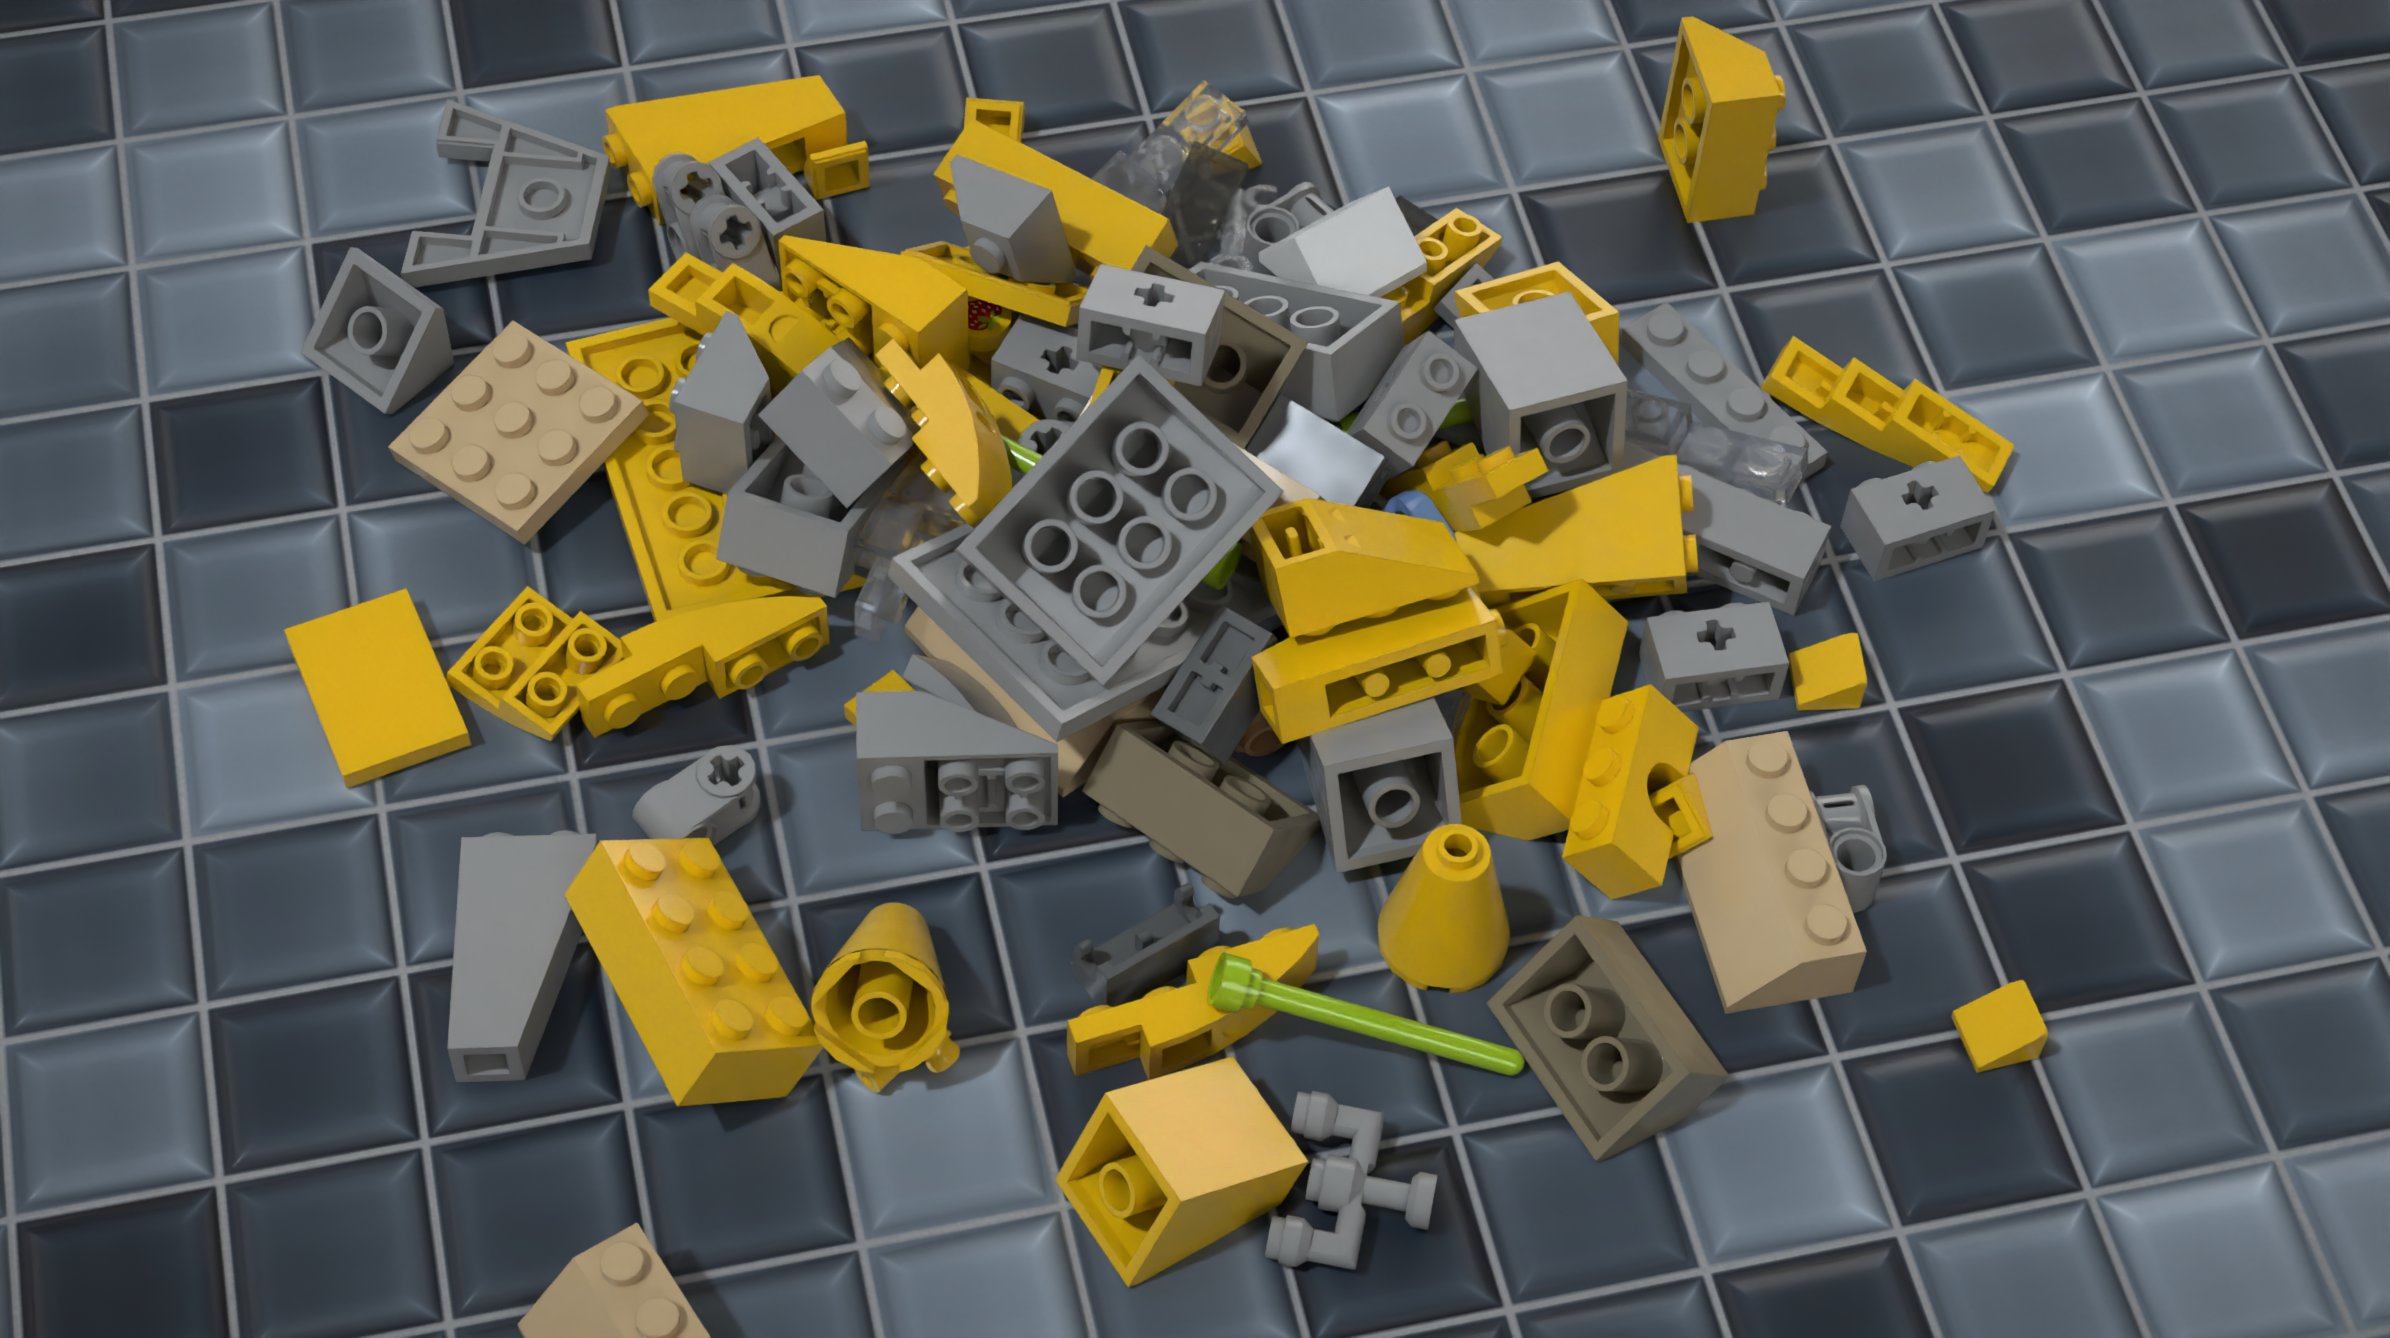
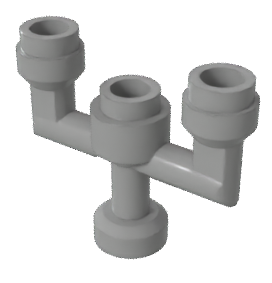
(1343, 1185)

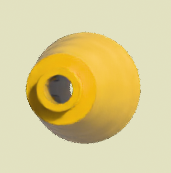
(1446, 914)
(883, 994)

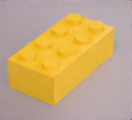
(693, 970)

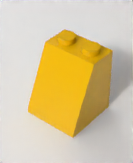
(1178, 1166)

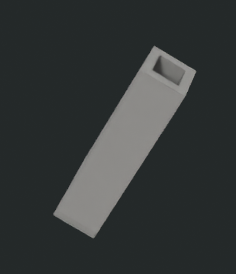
(510, 948)

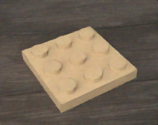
(518, 431)

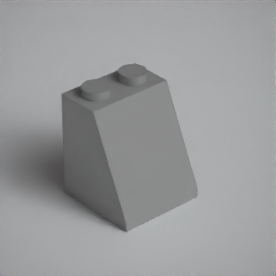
(1546, 387)
(1383, 783)

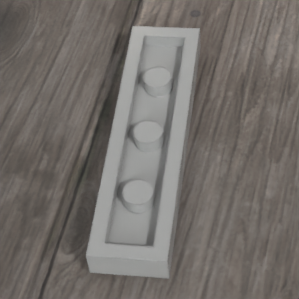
(1711, 382)

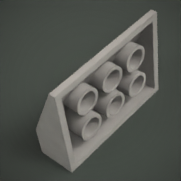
(1119, 520)

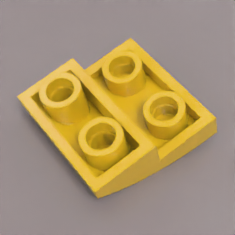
(531, 664)

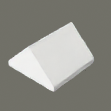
(1352, 249)

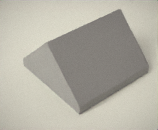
(379, 334)

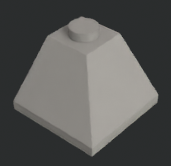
(1011, 224)

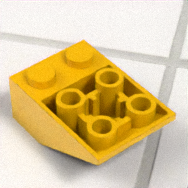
(878, 299)
(1352, 562)

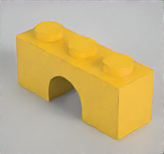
(1614, 831)

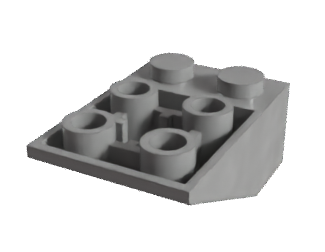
(948, 767)

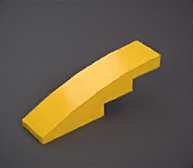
(1874, 412)

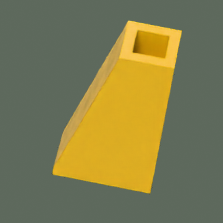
(786, 115)
(1612, 533)
(1378, 664)

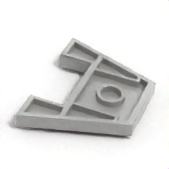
(534, 208)

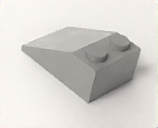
(842, 421)
(792, 526)

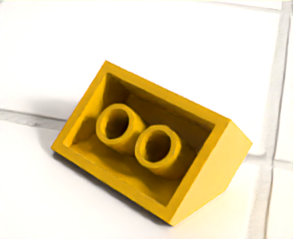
(1718, 122)

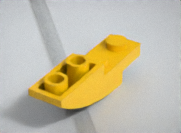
(1450, 251)
(777, 327)
(956, 431)
(1469, 486)
(720, 643)
(1176, 1024)

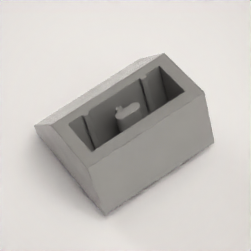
(720, 408)

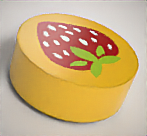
(987, 324)

